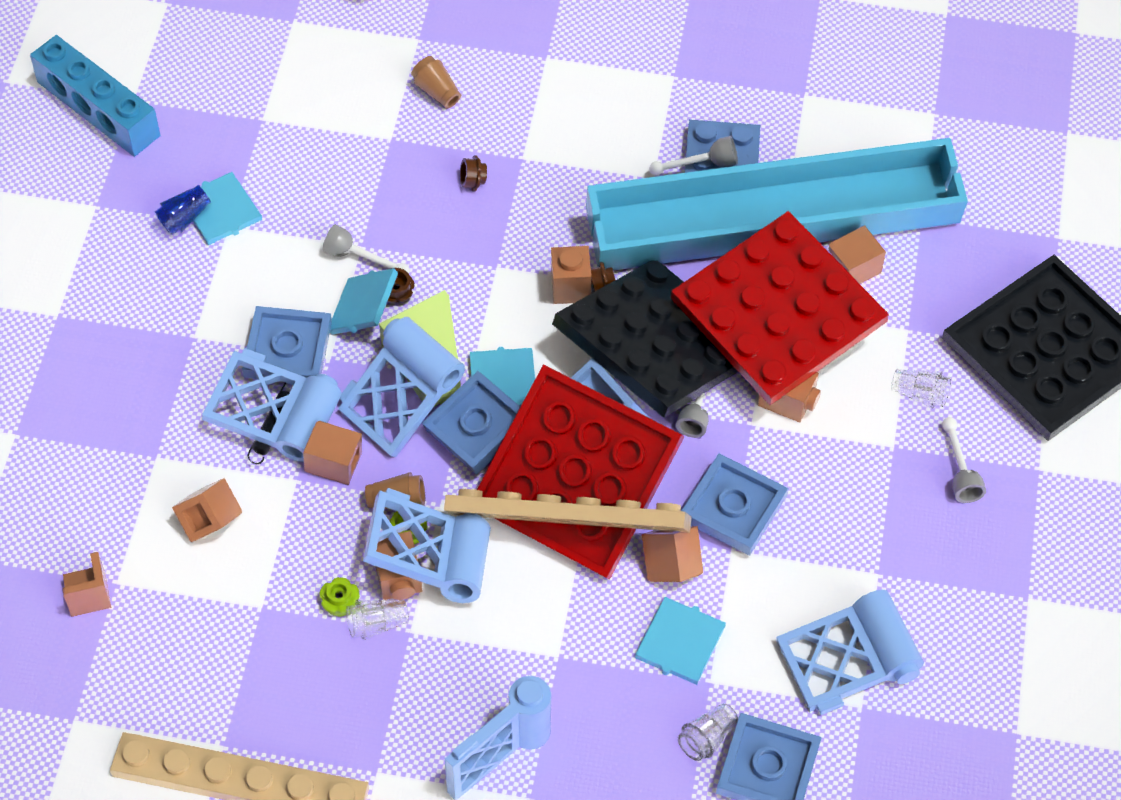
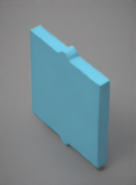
(228, 211)
(363, 301)
(507, 369)
(680, 640)

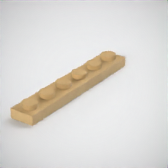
(585, 511)
(225, 774)

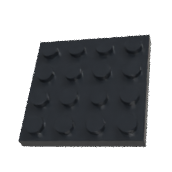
(646, 339)
(1044, 346)

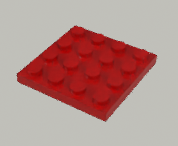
(779, 307)
(580, 446)

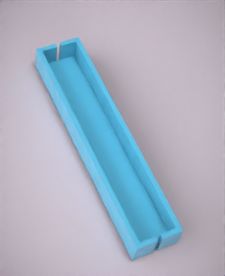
(827, 193)

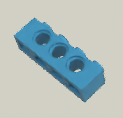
(95, 95)

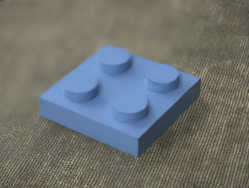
(704, 133)
(290, 339)
(473, 421)
(735, 503)
(767, 761)

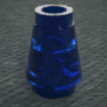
(182, 209)

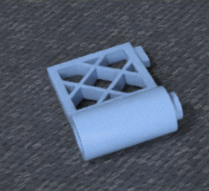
(414, 357)
(308, 402)
(459, 553)
(883, 643)
(521, 724)

